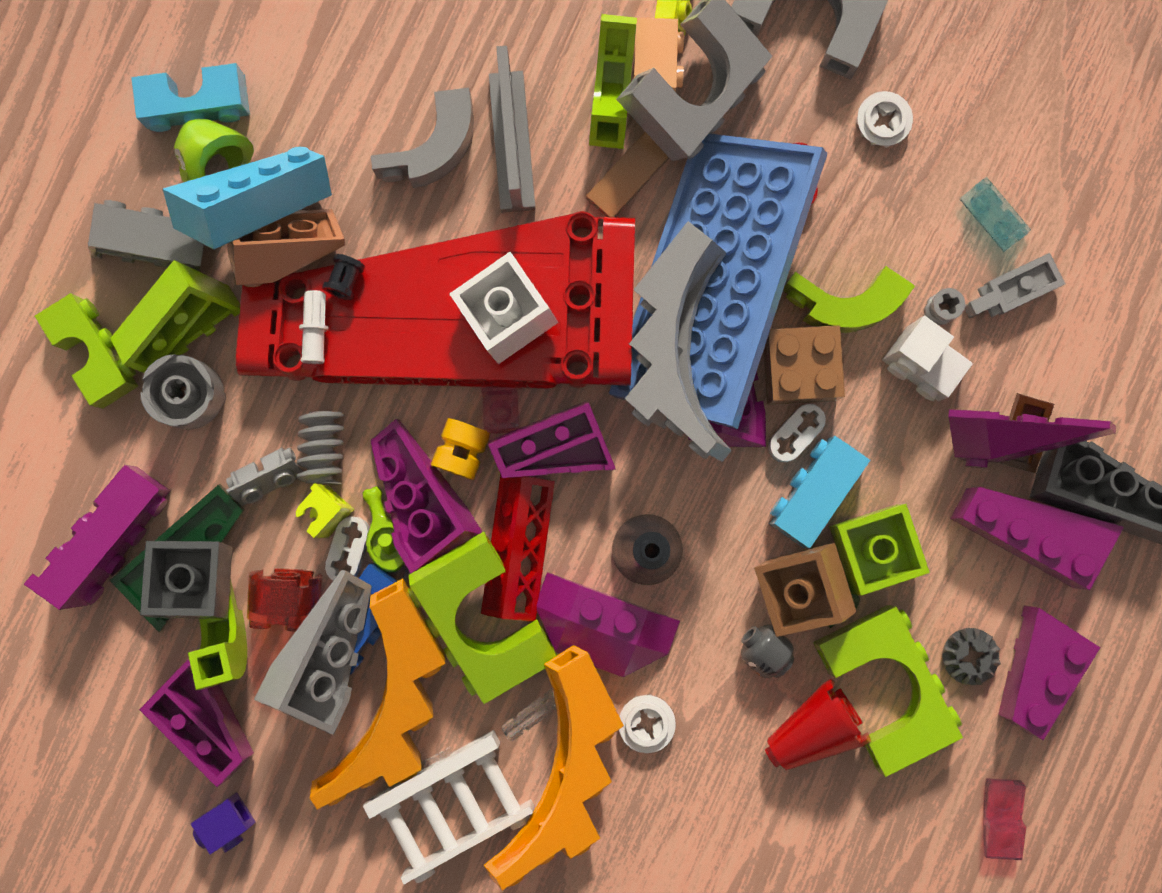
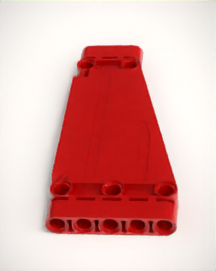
(413, 333)

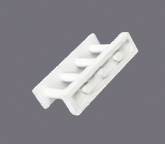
(419, 787)

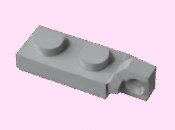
(1017, 287)

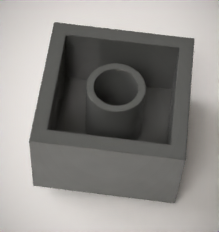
(186, 579)

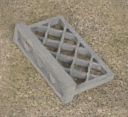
(511, 136)

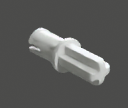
(313, 327)

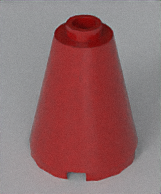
(817, 730)

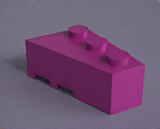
(552, 445)
(1044, 671)
(199, 725)

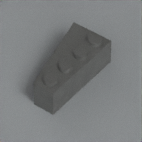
(1098, 486)

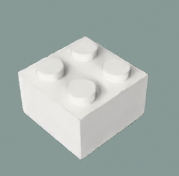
(503, 308)

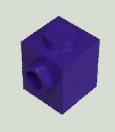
(223, 825)

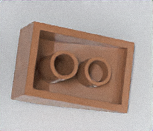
(284, 246)

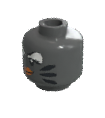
(766, 653)

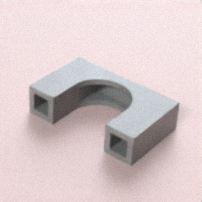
(853, 30)
(735, 62)

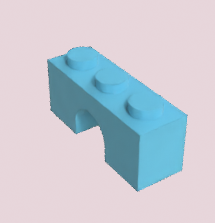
(219, 98)

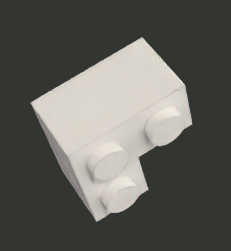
(927, 359)

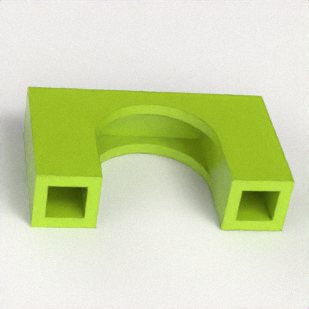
(487, 666)
(927, 721)

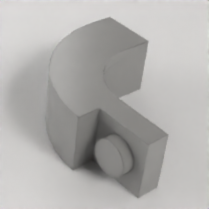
(443, 148)

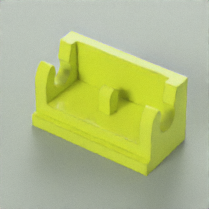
(326, 508)

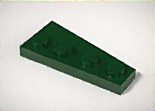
(206, 521)

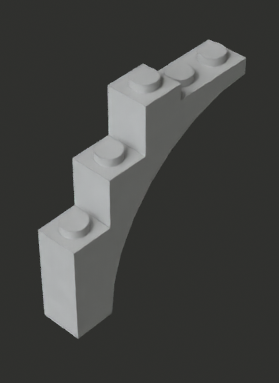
(664, 342)

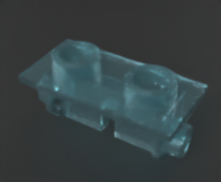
(995, 214)

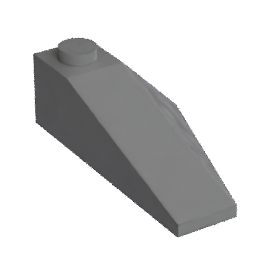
(316, 663)

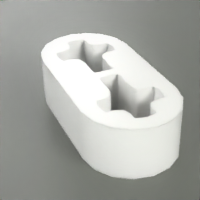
(803, 438)
(339, 546)

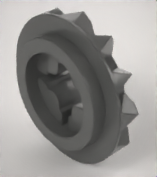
(957, 648)

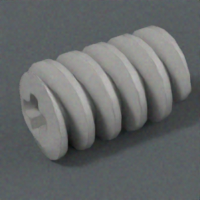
(319, 447)

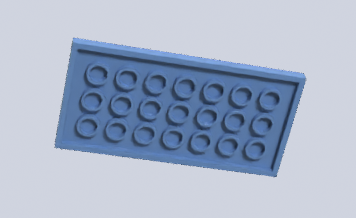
(754, 206)

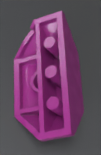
(612, 630)

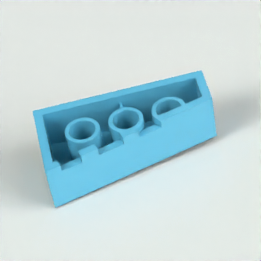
(247, 196)

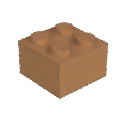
(804, 365)
(805, 590)

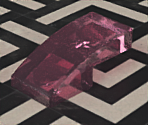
(1002, 819)

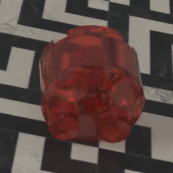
(282, 597)

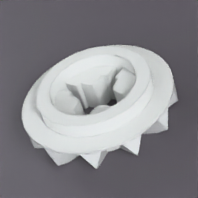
(885, 104)
(662, 730)

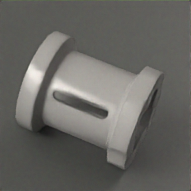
(952, 298)

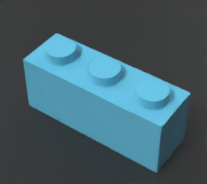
(818, 491)

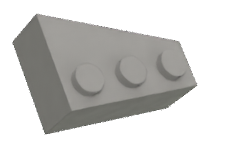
(140, 236)

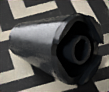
(630, 545)

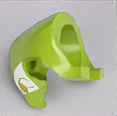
(202, 140)

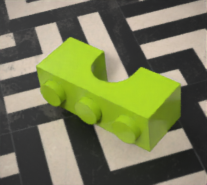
(75, 322)

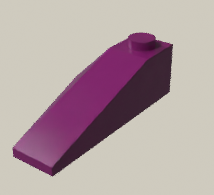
(422, 504)

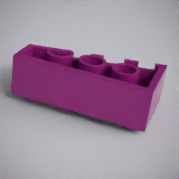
(100, 540)

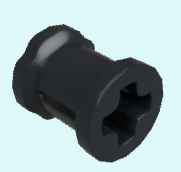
(352, 268)

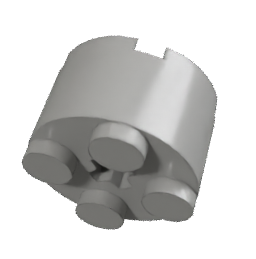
(163, 391)

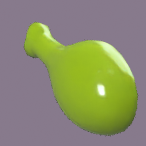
(379, 537)

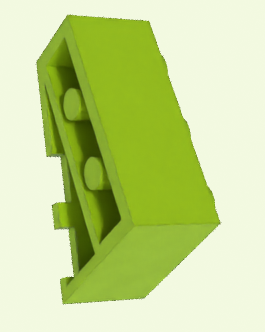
(172, 316)

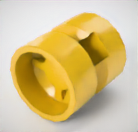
(465, 437)

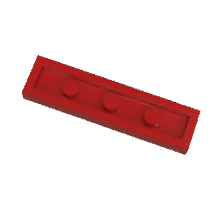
(508, 537)

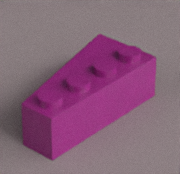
(1047, 537)

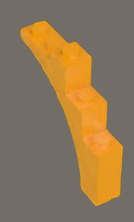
(405, 705)
(577, 772)

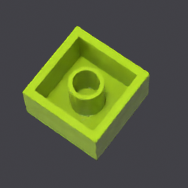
(879, 549)

